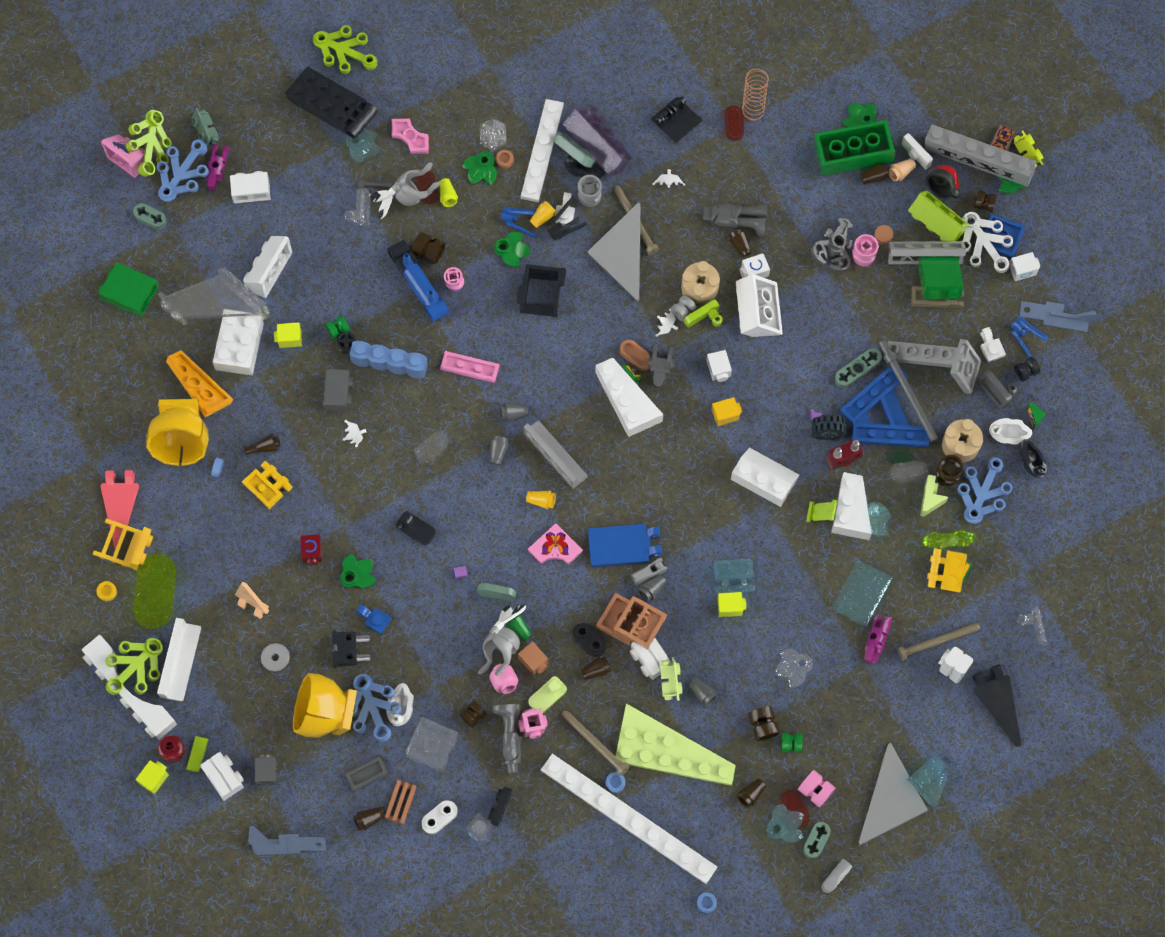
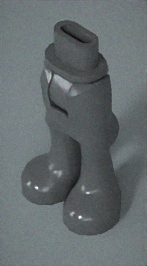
(728, 216)
(511, 738)

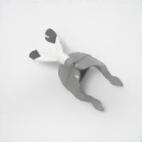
(404, 191)
(502, 639)

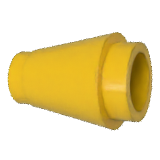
(542, 214)
(541, 498)

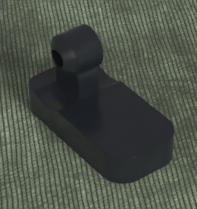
(416, 528)

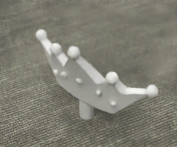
(668, 179)
(667, 323)
(354, 433)

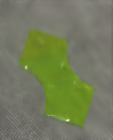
(942, 540)

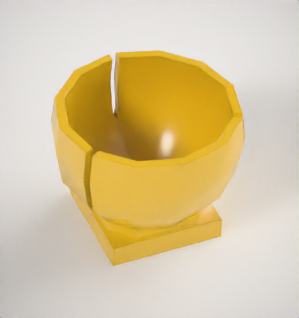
(175, 427)
(322, 707)

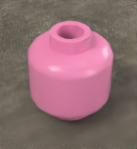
(506, 681)

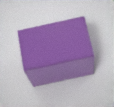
(460, 572)

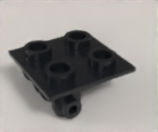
(676, 119)

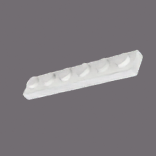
(542, 150)

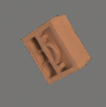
(631, 621)

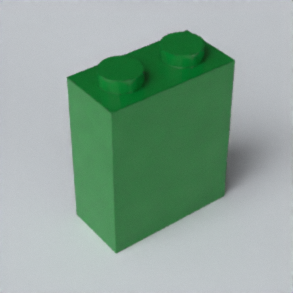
(940, 277)
(128, 289)

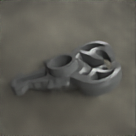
(834, 246)

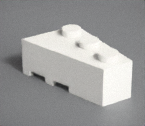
(852, 509)

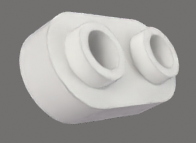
(441, 819)

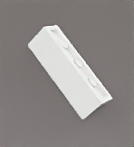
(179, 660)

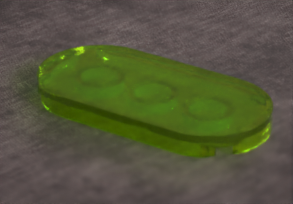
(155, 591)

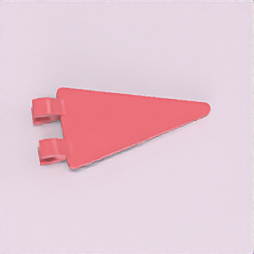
(119, 500)

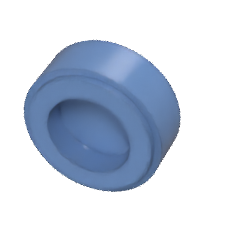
(217, 467)
(615, 782)
(706, 902)

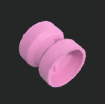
(453, 283)

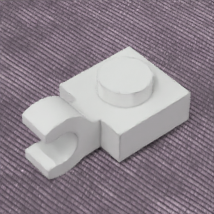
(568, 214)
(991, 348)

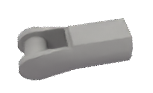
(646, 573)
(836, 876)

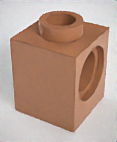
(533, 659)

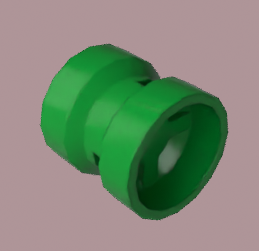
(341, 325)
(786, 742)

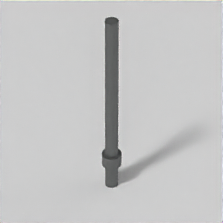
(891, 358)

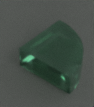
(900, 455)

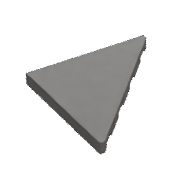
(620, 252)
(893, 799)

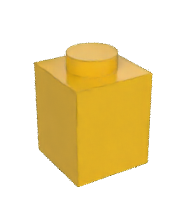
(726, 411)

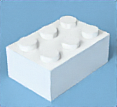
(238, 344)

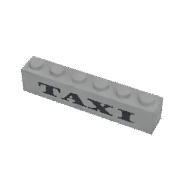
(980, 155)

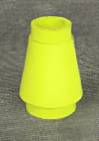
(447, 193)

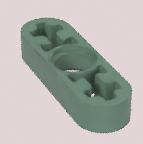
(574, 149)
(844, 371)

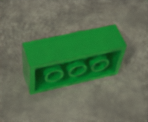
(854, 147)

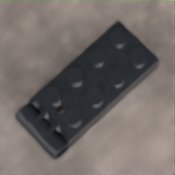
(331, 102)

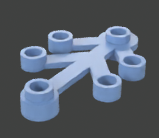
(181, 173)
(983, 493)
(371, 704)

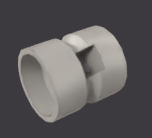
(589, 190)

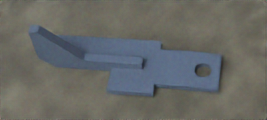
(1053, 315)
(285, 844)

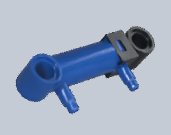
(410, 269)

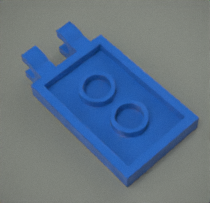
(622, 545)

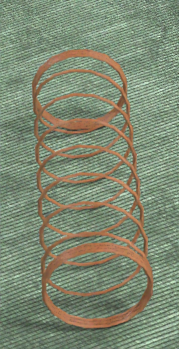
(746, 83)

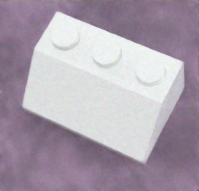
(268, 265)
(758, 306)
(764, 476)

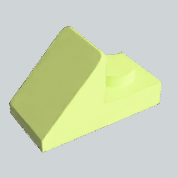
(930, 499)

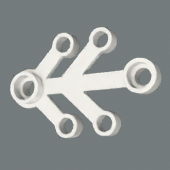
(985, 239)

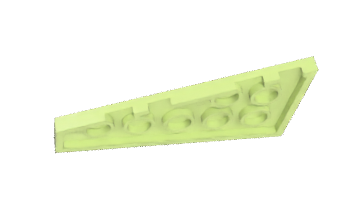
(657, 747)

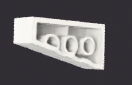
(628, 400)

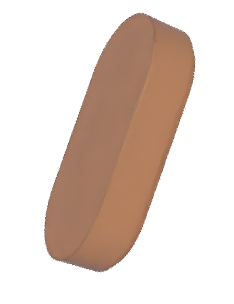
(635, 354)

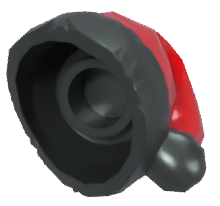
(943, 181)

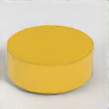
(106, 591)

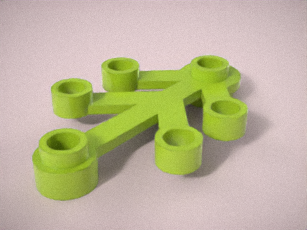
(343, 48)
(153, 120)
(136, 664)

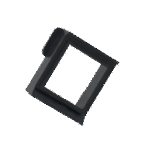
(542, 273)

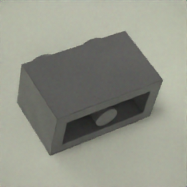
(337, 390)

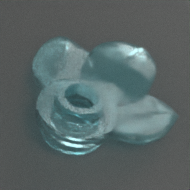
(364, 147)
(879, 515)
(788, 823)

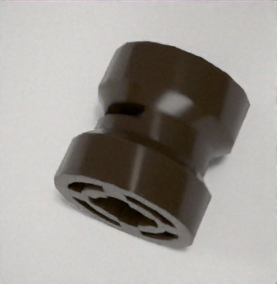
(989, 203)
(473, 714)

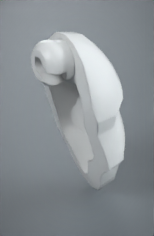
(1009, 431)
(405, 700)

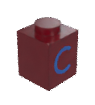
(311, 549)

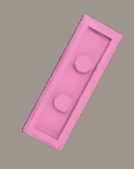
(469, 367)

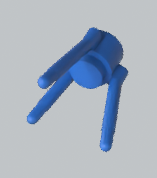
(511, 214)
(1022, 327)

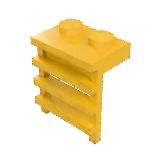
(135, 553)

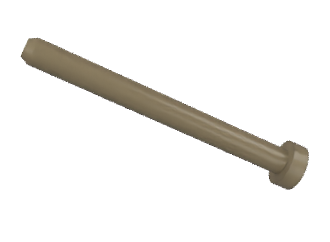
(651, 248)
(904, 652)
(621, 767)

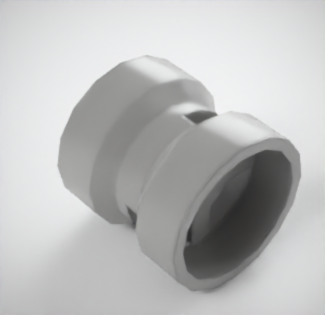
(683, 307)

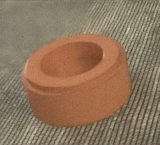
(504, 159)
(883, 234)

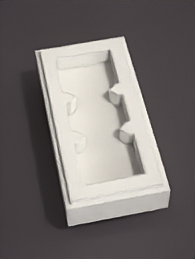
(916, 151)

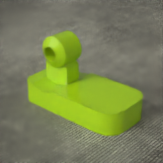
(709, 310)

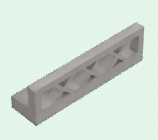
(933, 248)
(555, 454)

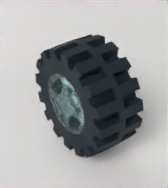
(828, 427)

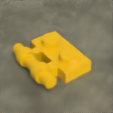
(265, 490)
(953, 570)

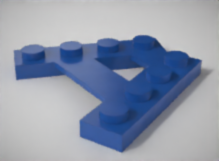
(898, 430)

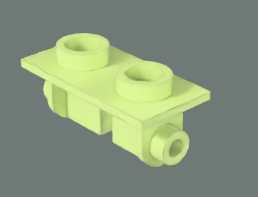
(670, 671)

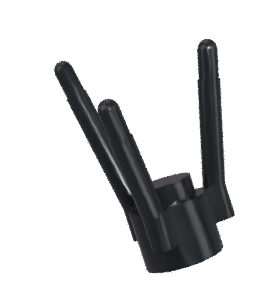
(556, 230)

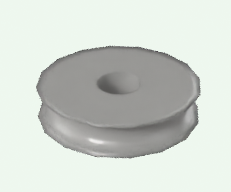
(275, 649)

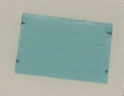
(862, 593)

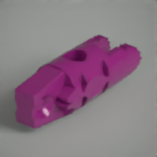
(215, 174)
(877, 638)

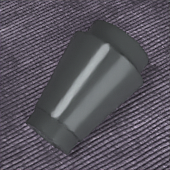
(511, 411)
(498, 449)
(651, 588)
(704, 692)

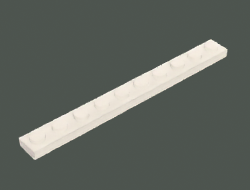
(629, 819)

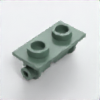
(201, 121)

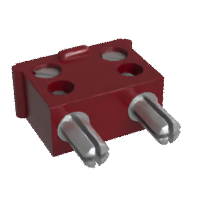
(844, 454)

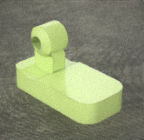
(547, 694)

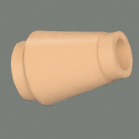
(901, 169)

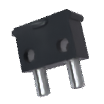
(344, 648)

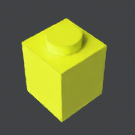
(288, 335)
(731, 604)
(152, 776)

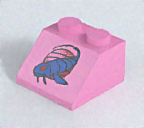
(116, 151)

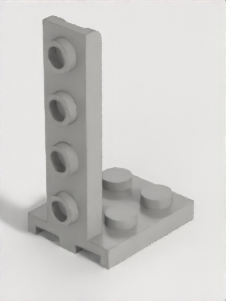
(961, 360)

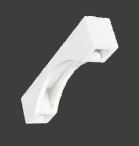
(154, 716)

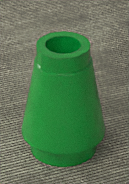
(519, 627)

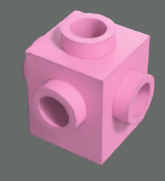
(536, 717)

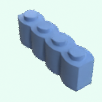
(394, 360)

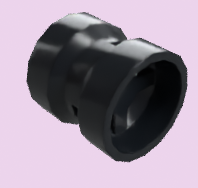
(1026, 369)

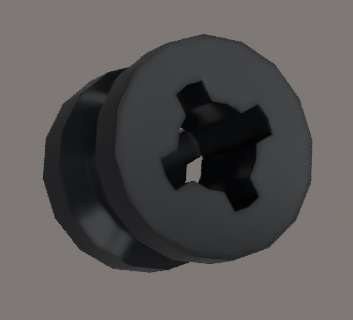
(345, 339)

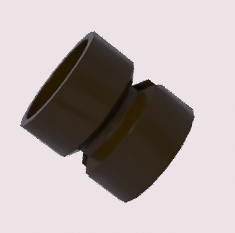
(427, 247)
(951, 466)
(765, 730)

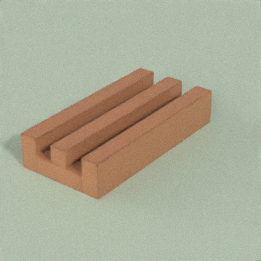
(405, 786)

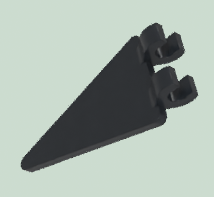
(999, 701)

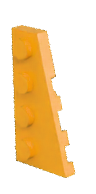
(198, 384)

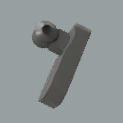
(996, 391)

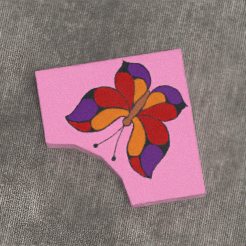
(555, 545)

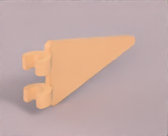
(246, 596)

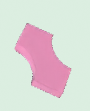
(416, 141)

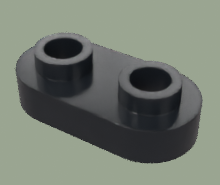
(586, 641)
(497, 813)

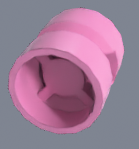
(865, 250)
(809, 785)

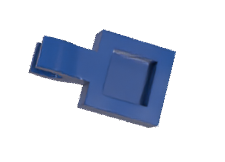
(375, 620)

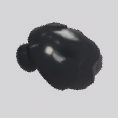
(579, 170)
(1033, 459)

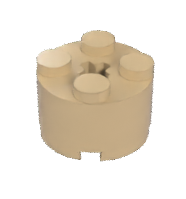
(700, 273)
(966, 431)

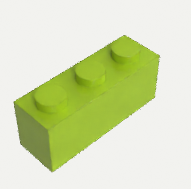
(938, 217)

